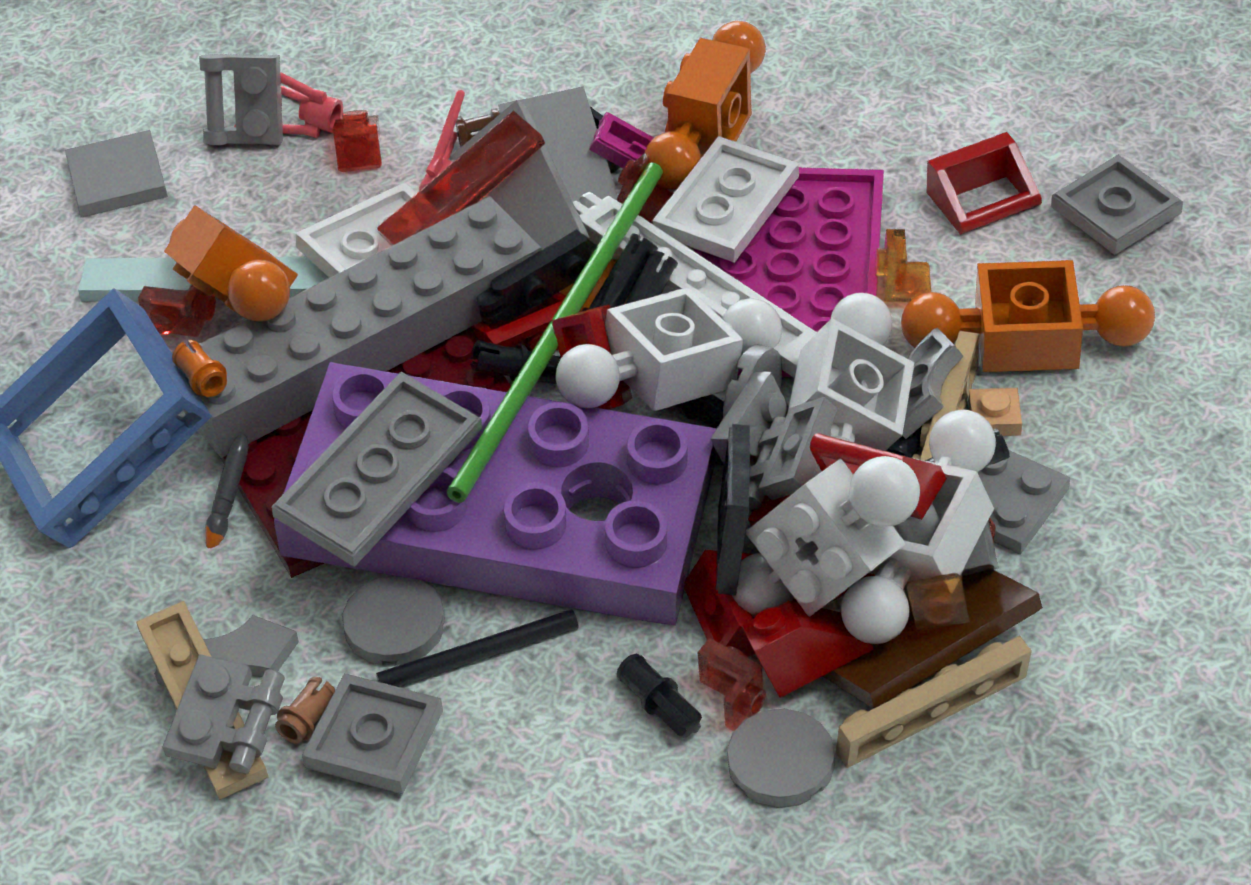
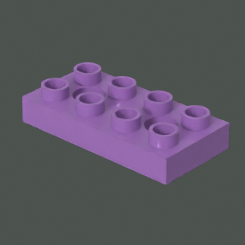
(517, 523)

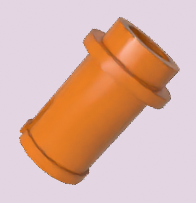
(205, 375)

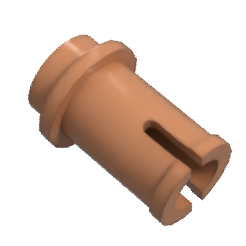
(298, 719)

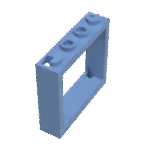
(126, 459)

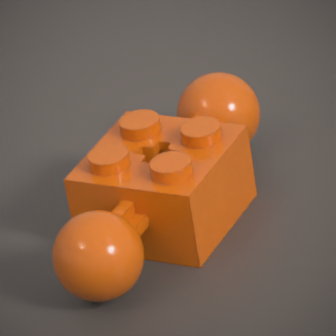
(707, 99)
(229, 267)
(1031, 316)

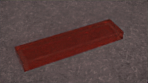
(466, 178)

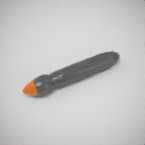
(217, 522)

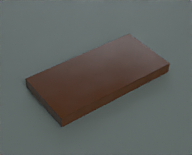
(897, 665)

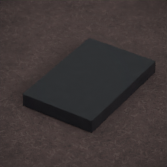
(733, 509)

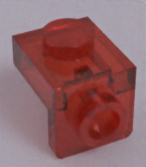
(357, 141)
(628, 178)
(177, 310)
(735, 677)

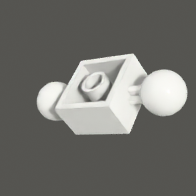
(667, 350)
(857, 373)
(827, 535)
(937, 545)

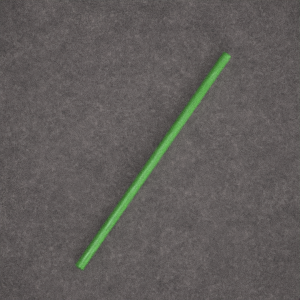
(547, 345)

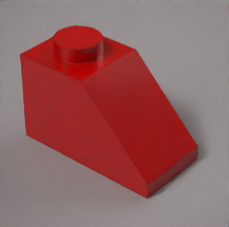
(801, 647)

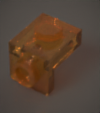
(900, 278)
(938, 601)

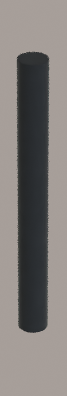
(479, 649)

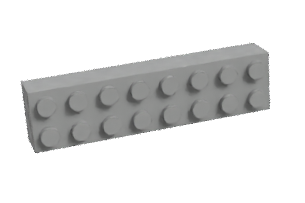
(360, 318)

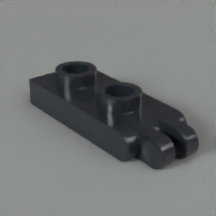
(534, 279)

